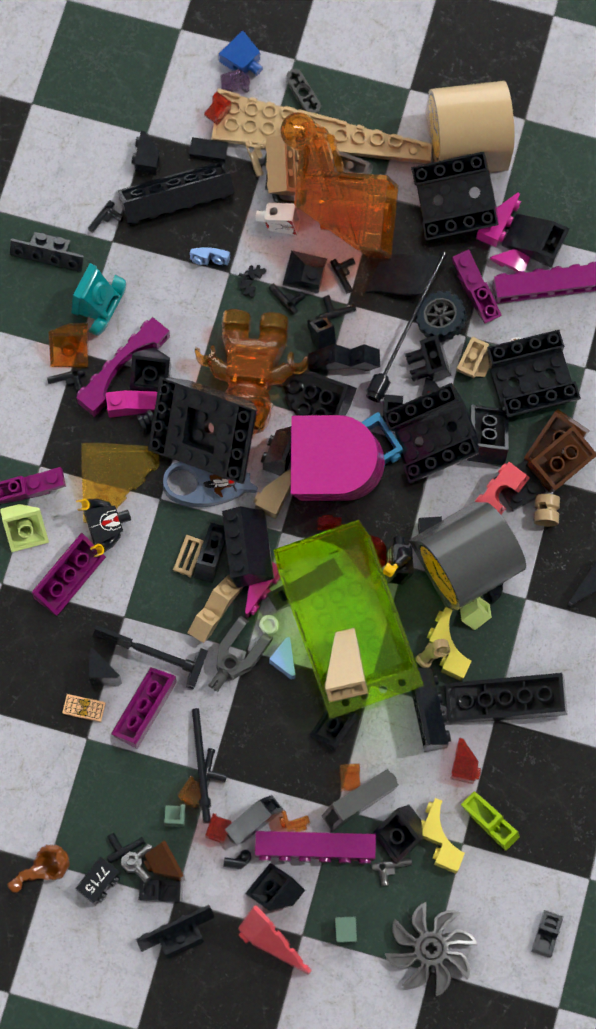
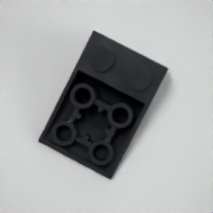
(536, 238)

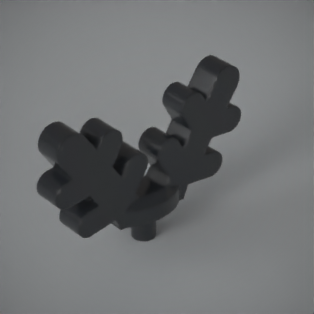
(249, 290)

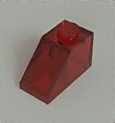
(465, 764)

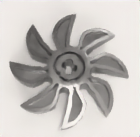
(457, 937)

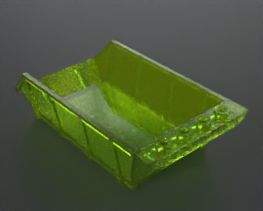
(340, 586)

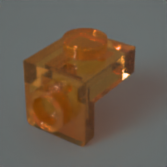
(298, 824)

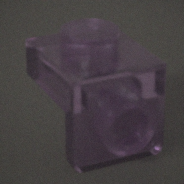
(235, 81)

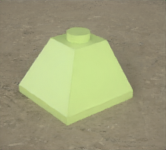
(24, 527)

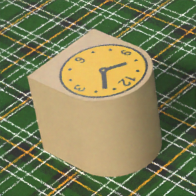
(472, 121)

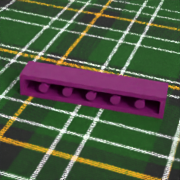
(544, 283)
(315, 846)

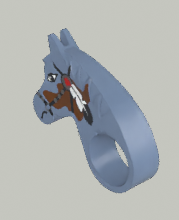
(210, 488)

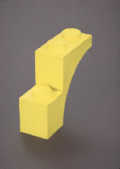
(455, 663)
(447, 856)

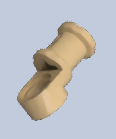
(433, 652)

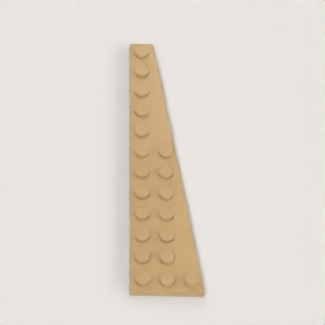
(257, 120)

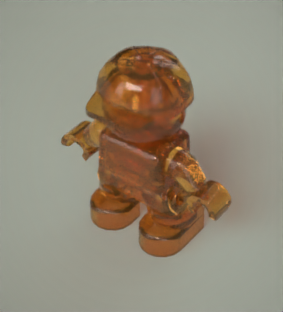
(253, 362)

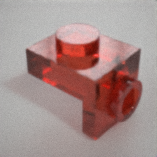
(328, 522)

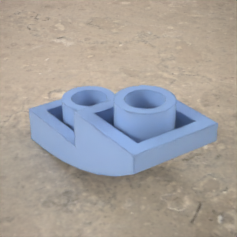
(203, 256)

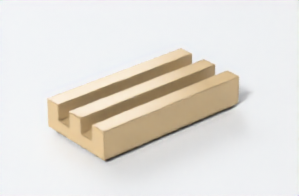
(183, 570)

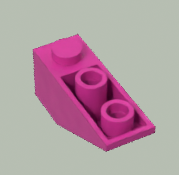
(496, 234)
(259, 591)

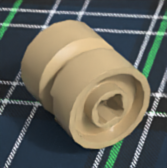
(546, 510)

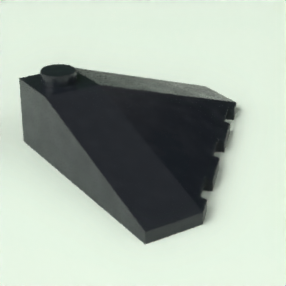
(317, 395)

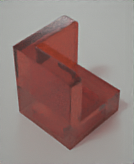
(218, 109)
(216, 829)

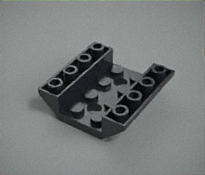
(453, 181)
(527, 362)
(430, 419)

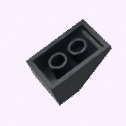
(492, 433)
(279, 452)

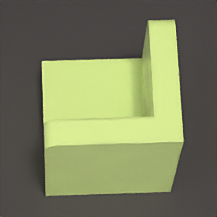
(476, 613)

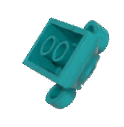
(94, 296)

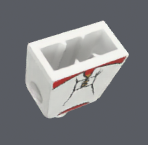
(280, 218)

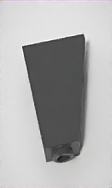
(359, 799)

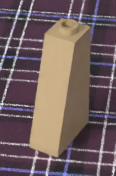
(345, 668)

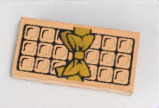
(84, 708)

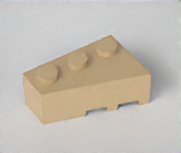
(281, 166)

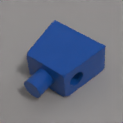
(241, 55)

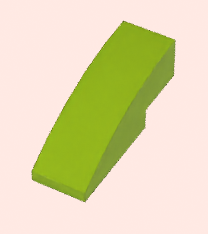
(490, 820)

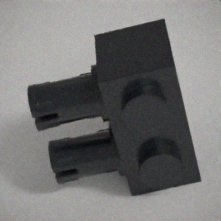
(435, 358)

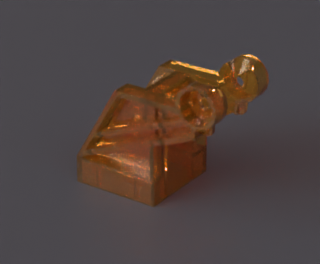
(348, 204)

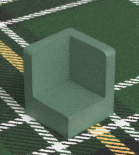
(175, 816)
(346, 929)

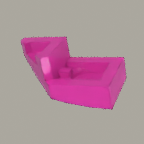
(512, 259)

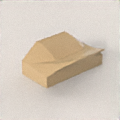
(475, 359)

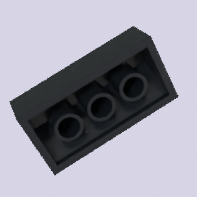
(247, 546)
(429, 712)

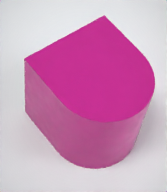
(333, 458)

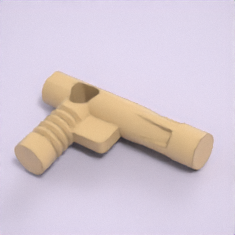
(255, 155)

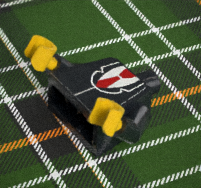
(103, 523)
(398, 562)

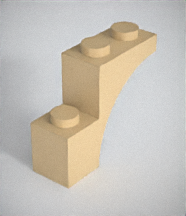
(217, 604)

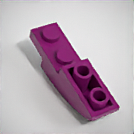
(475, 287)
(31, 486)

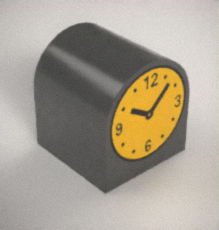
(469, 554)

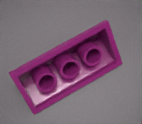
(67, 575)
(144, 707)

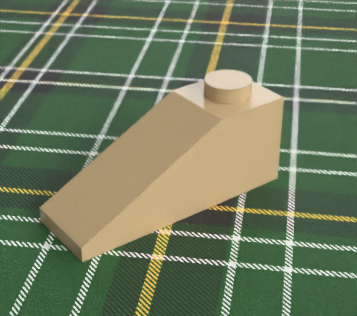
(274, 495)

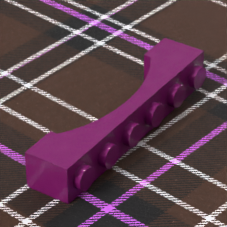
(150, 335)

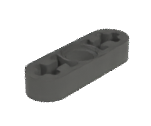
(303, 84)

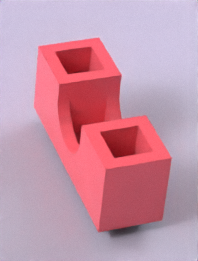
(509, 477)

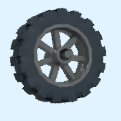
(443, 331)

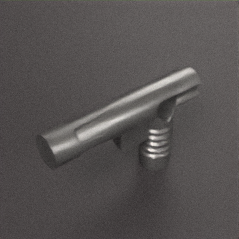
(389, 869)

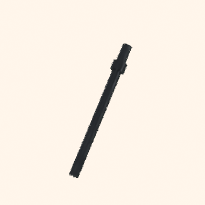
(205, 801)

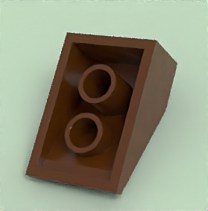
(554, 428)
(561, 459)

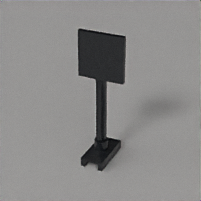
(193, 667)

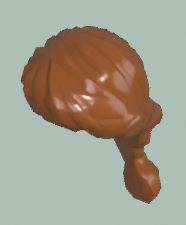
(49, 864)

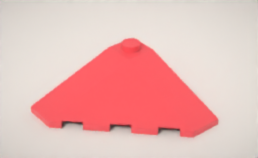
(261, 933)

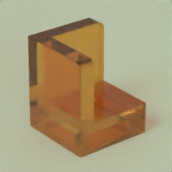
(349, 776)
(190, 793)

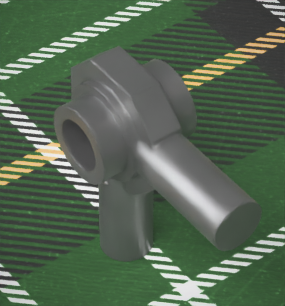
(132, 863)

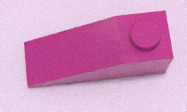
(130, 402)

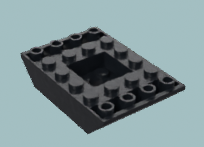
(183, 431)

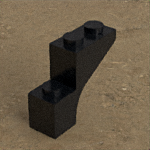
(339, 357)

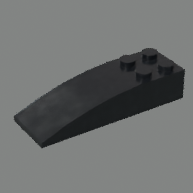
(507, 698)

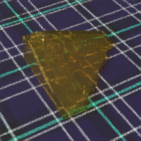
(114, 470)

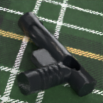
(106, 216)
(343, 272)
(288, 298)
(69, 377)

